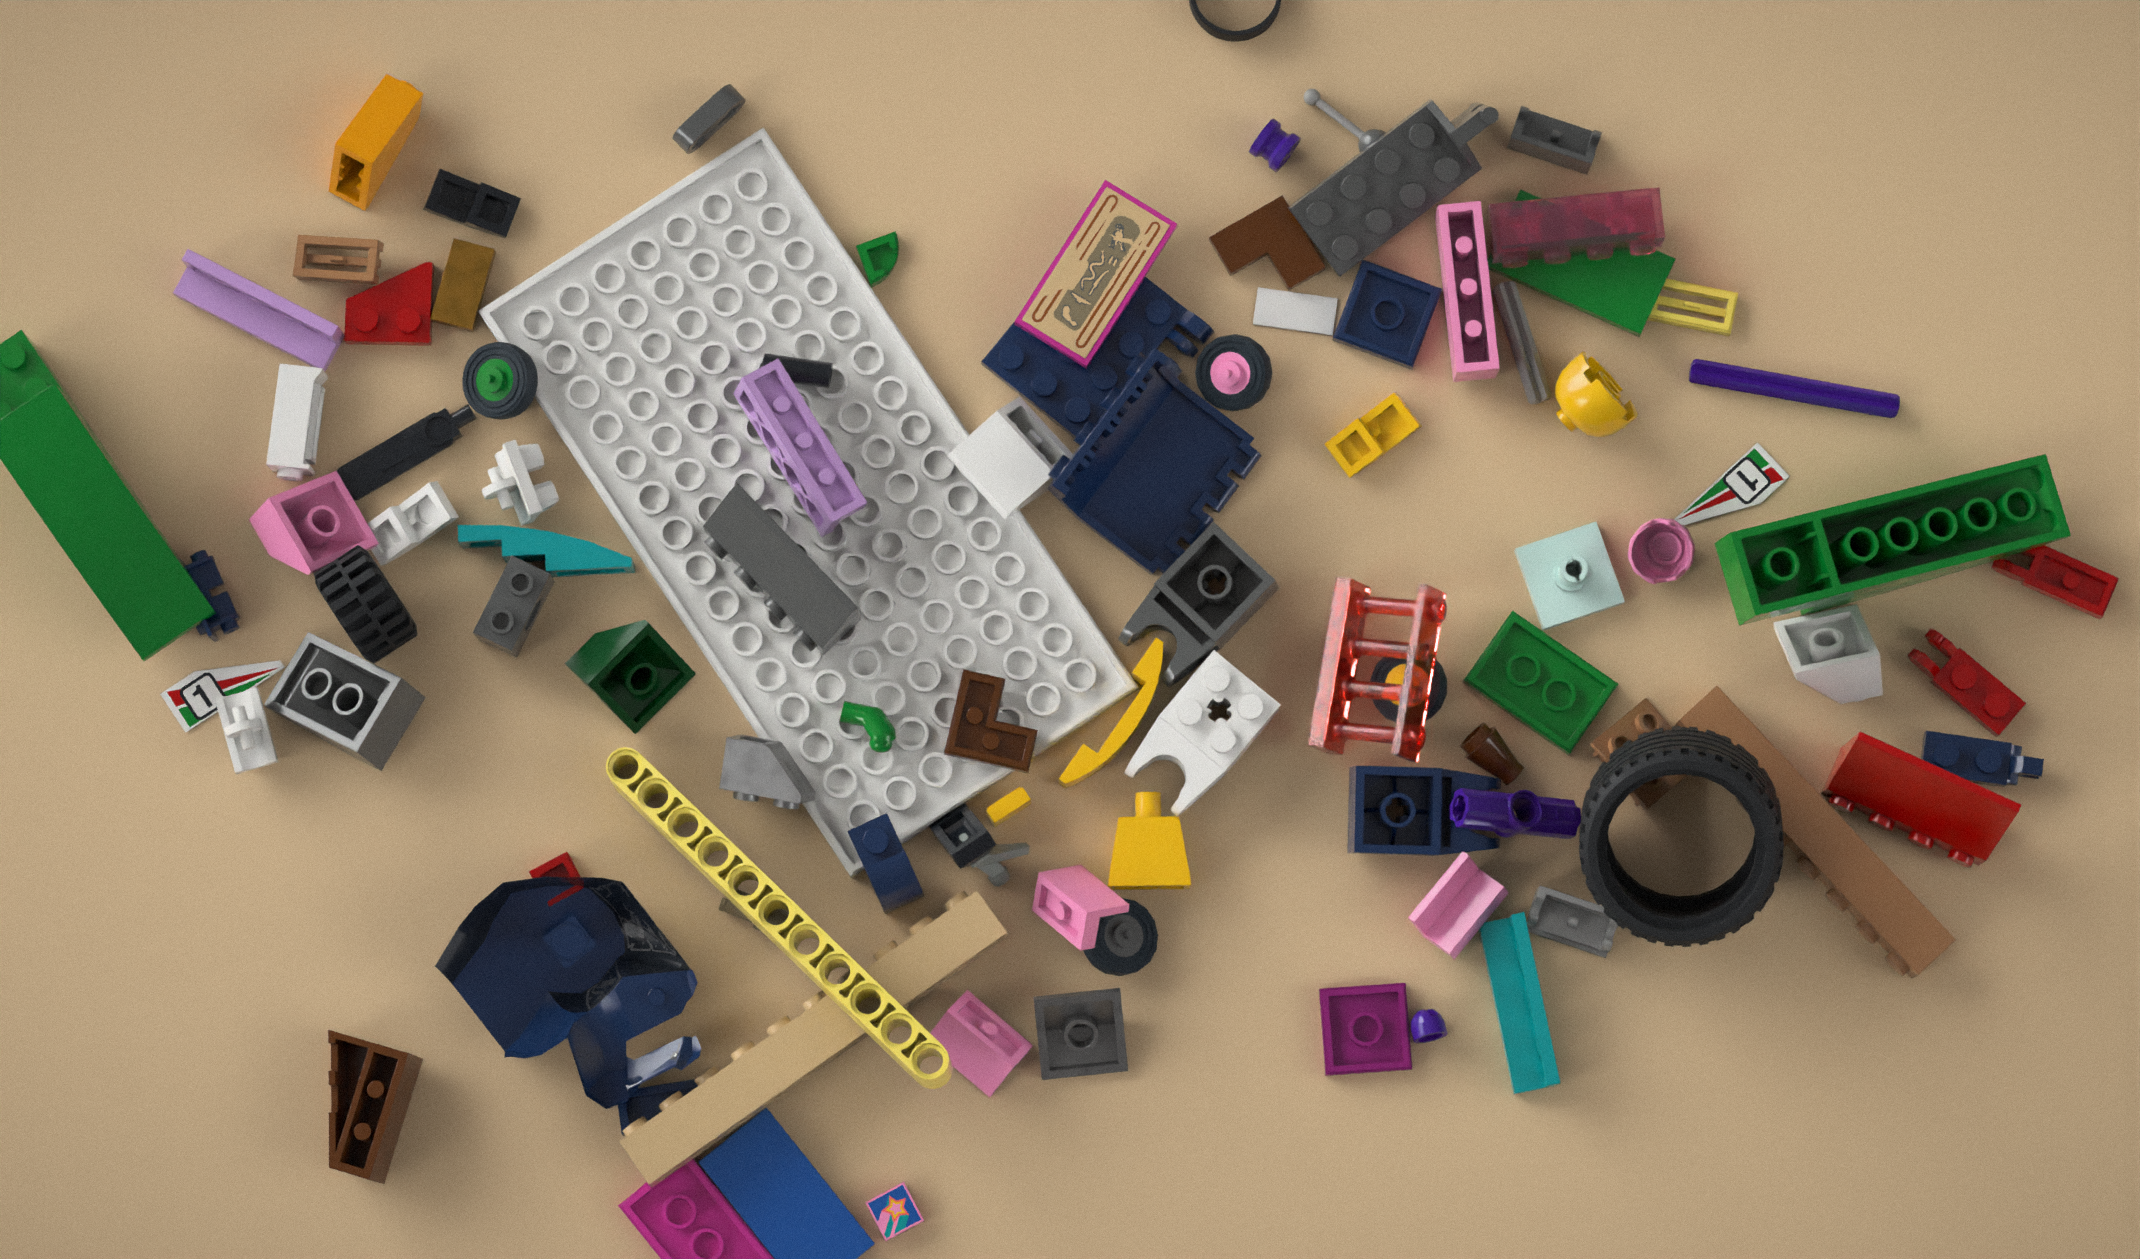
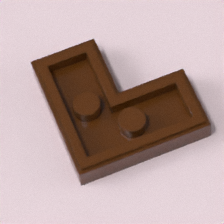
(1269, 233)
(978, 735)

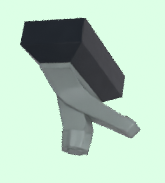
(973, 846)

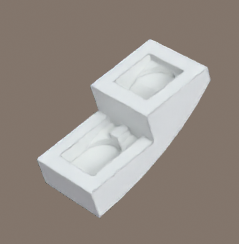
(411, 522)

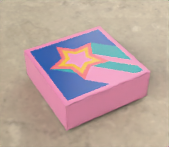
(894, 1211)

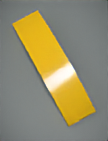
(1087, 761)

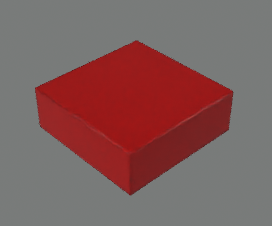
(558, 867)

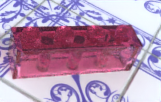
(1575, 226)

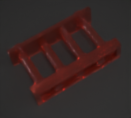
(1340, 661)

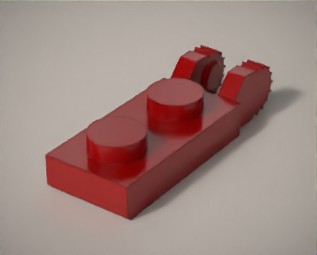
(2063, 579)
(1969, 684)

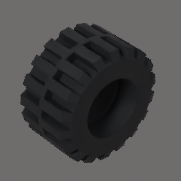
(365, 604)

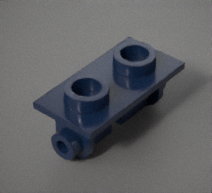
(207, 577)

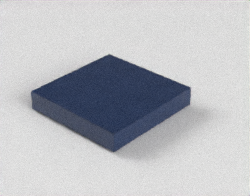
(1387, 314)

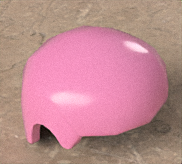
(1661, 550)

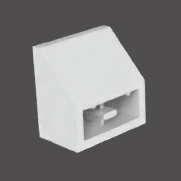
(1010, 457)

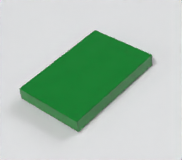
(1540, 682)

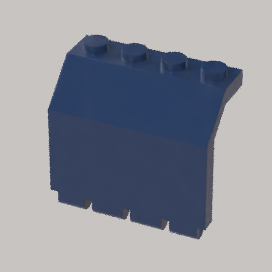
(1152, 465)

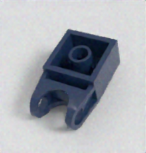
(1426, 820)

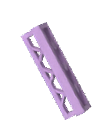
(258, 311)
(799, 446)

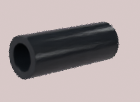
(804, 370)

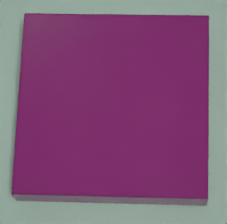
(1365, 1029)

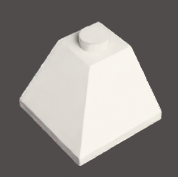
(1833, 653)

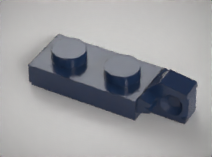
(1979, 759)

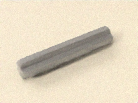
(1521, 342)

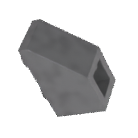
(763, 769)

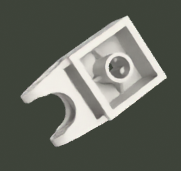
(1194, 741)

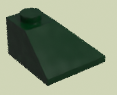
(631, 671)

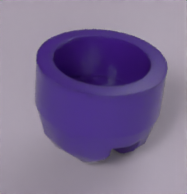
(1427, 1026)

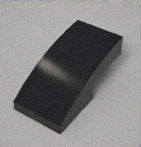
(472, 204)

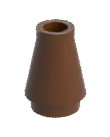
(1490, 752)

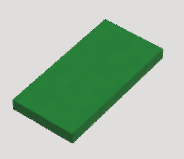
(1610, 289)

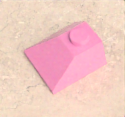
(312, 524)

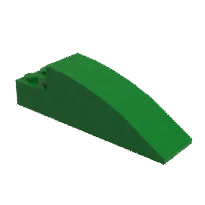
(91, 505)
(1890, 540)

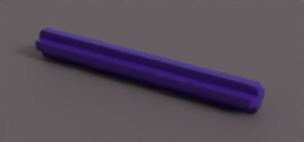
(1794, 388)

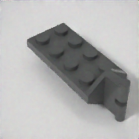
(1391, 183)

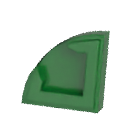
(879, 257)

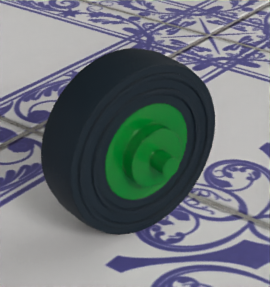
(500, 380)

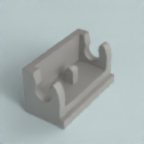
(1571, 921)

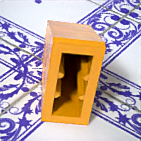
(374, 141)

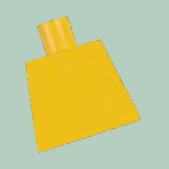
(1149, 849)

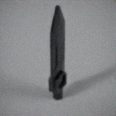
(404, 451)

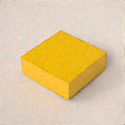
(1008, 806)

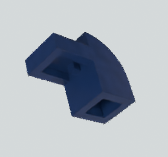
(886, 863)

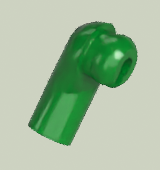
(874, 722)

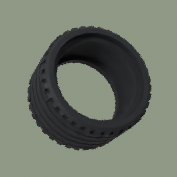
(1690, 917)

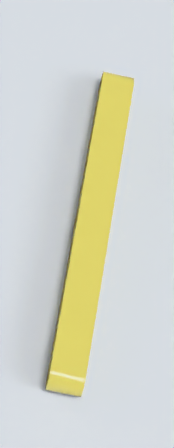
(786, 935)

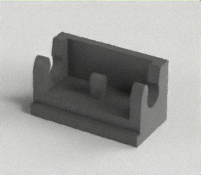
(1554, 140)

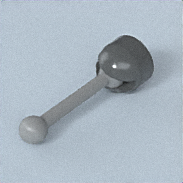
(1312, 97)

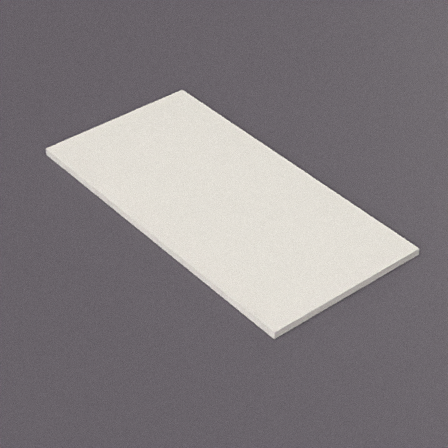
(639, 375)

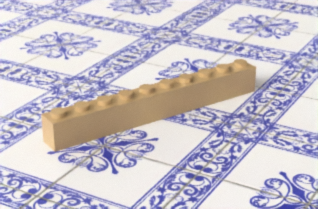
(808, 1041)

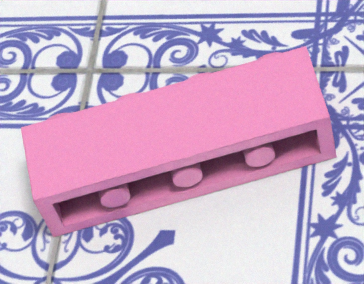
(1467, 291)

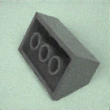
(781, 571)

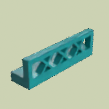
(1519, 1004)

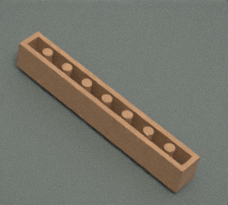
(1832, 849)

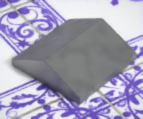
(1080, 1033)

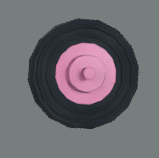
(1233, 372)

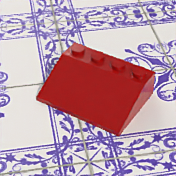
(1918, 799)

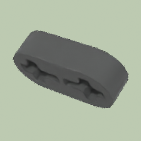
(709, 119)

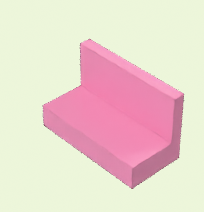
(1074, 902)
(1457, 906)
(980, 1043)

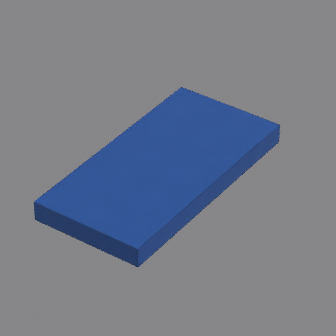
(783, 1194)

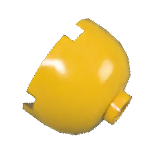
(1591, 399)

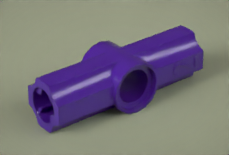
(1534, 813)

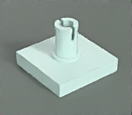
(1569, 576)

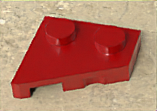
(393, 310)

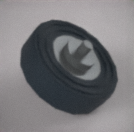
(1124, 941)

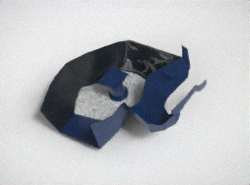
(575, 972)

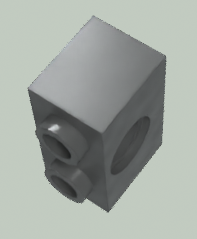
(514, 606)

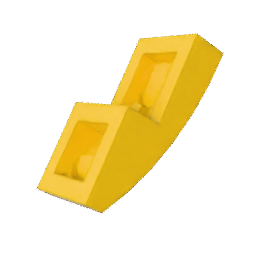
(1372, 435)

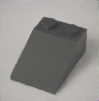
(345, 700)

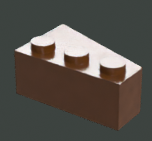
(367, 1104)

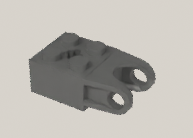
(1186, 608)

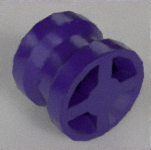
(1274, 145)

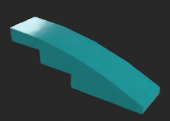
(562, 554)

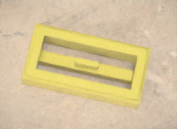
(1692, 322)

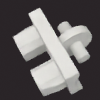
(513, 484)
(246, 730)

